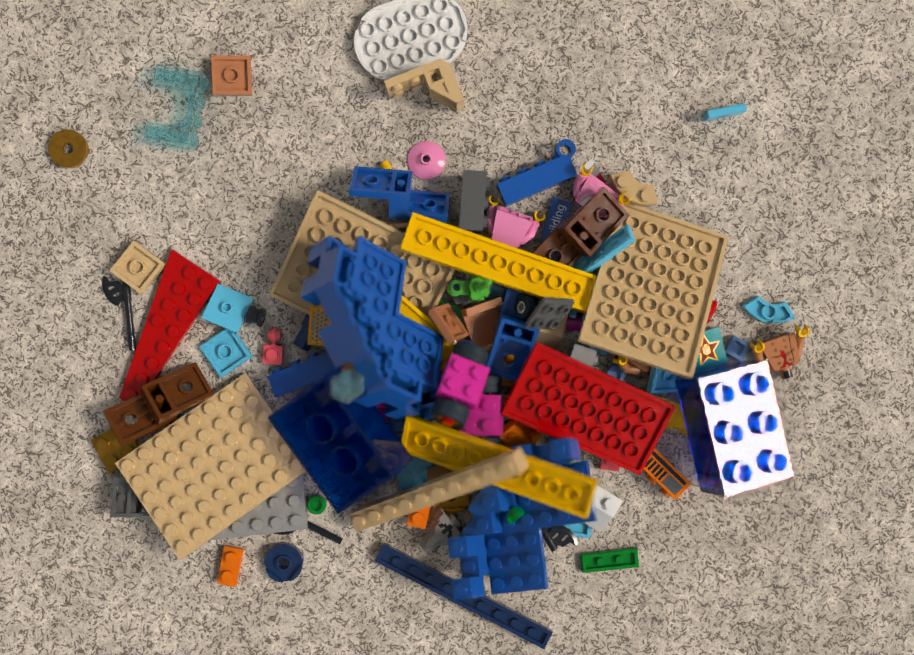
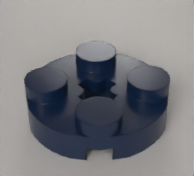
(285, 573)

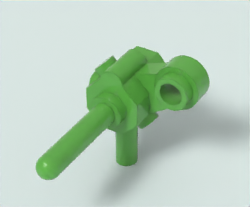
(473, 289)

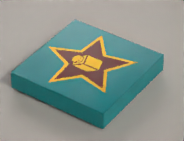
(712, 350)

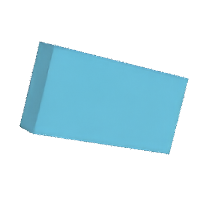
(724, 112)

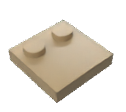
(137, 267)

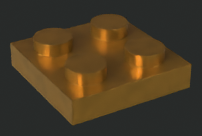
(110, 449)

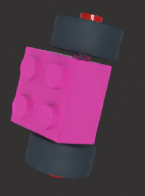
(460, 385)
(487, 416)

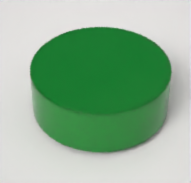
(316, 504)

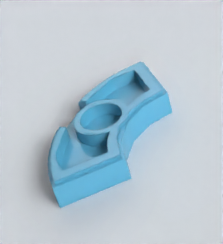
(768, 312)

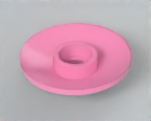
(429, 169)

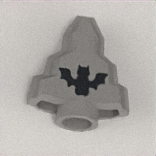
(441, 528)

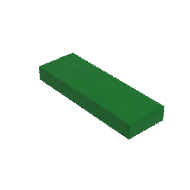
(609, 560)

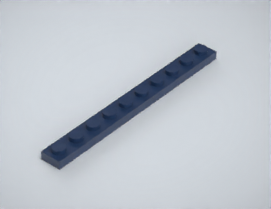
(482, 606)

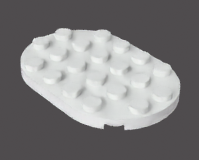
(409, 35)

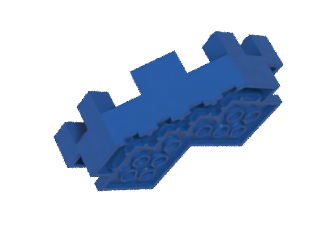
(363, 302)
(513, 551)

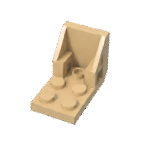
(443, 90)

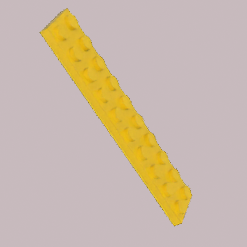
(496, 261)
(539, 481)

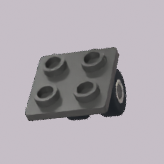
(543, 312)

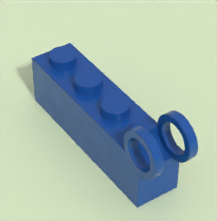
(540, 178)
(300, 373)

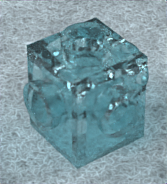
(347, 385)

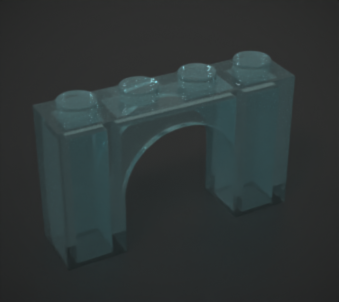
(183, 134)

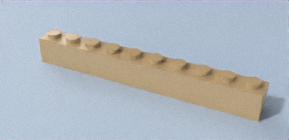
(440, 489)

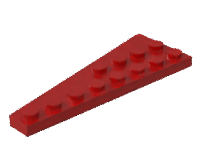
(176, 305)

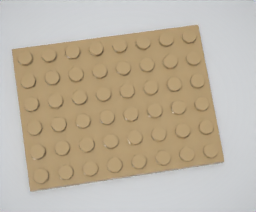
(331, 217)
(656, 292)
(210, 466)

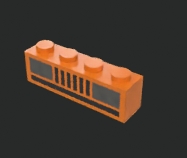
(666, 475)

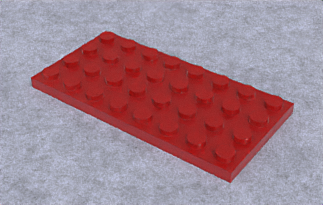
(588, 405)

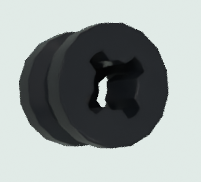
(256, 316)

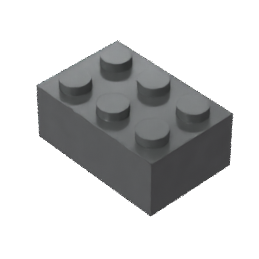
(474, 201)

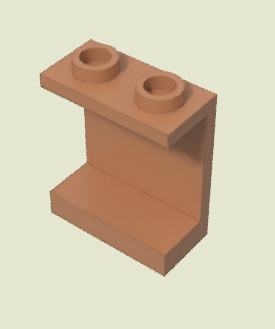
(481, 320)

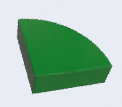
(514, 514)

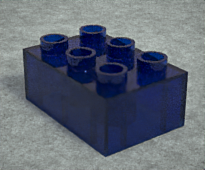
(734, 428)
(339, 443)

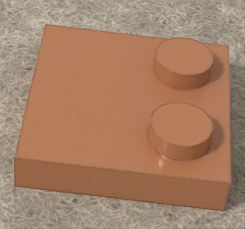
(231, 75)
(448, 323)

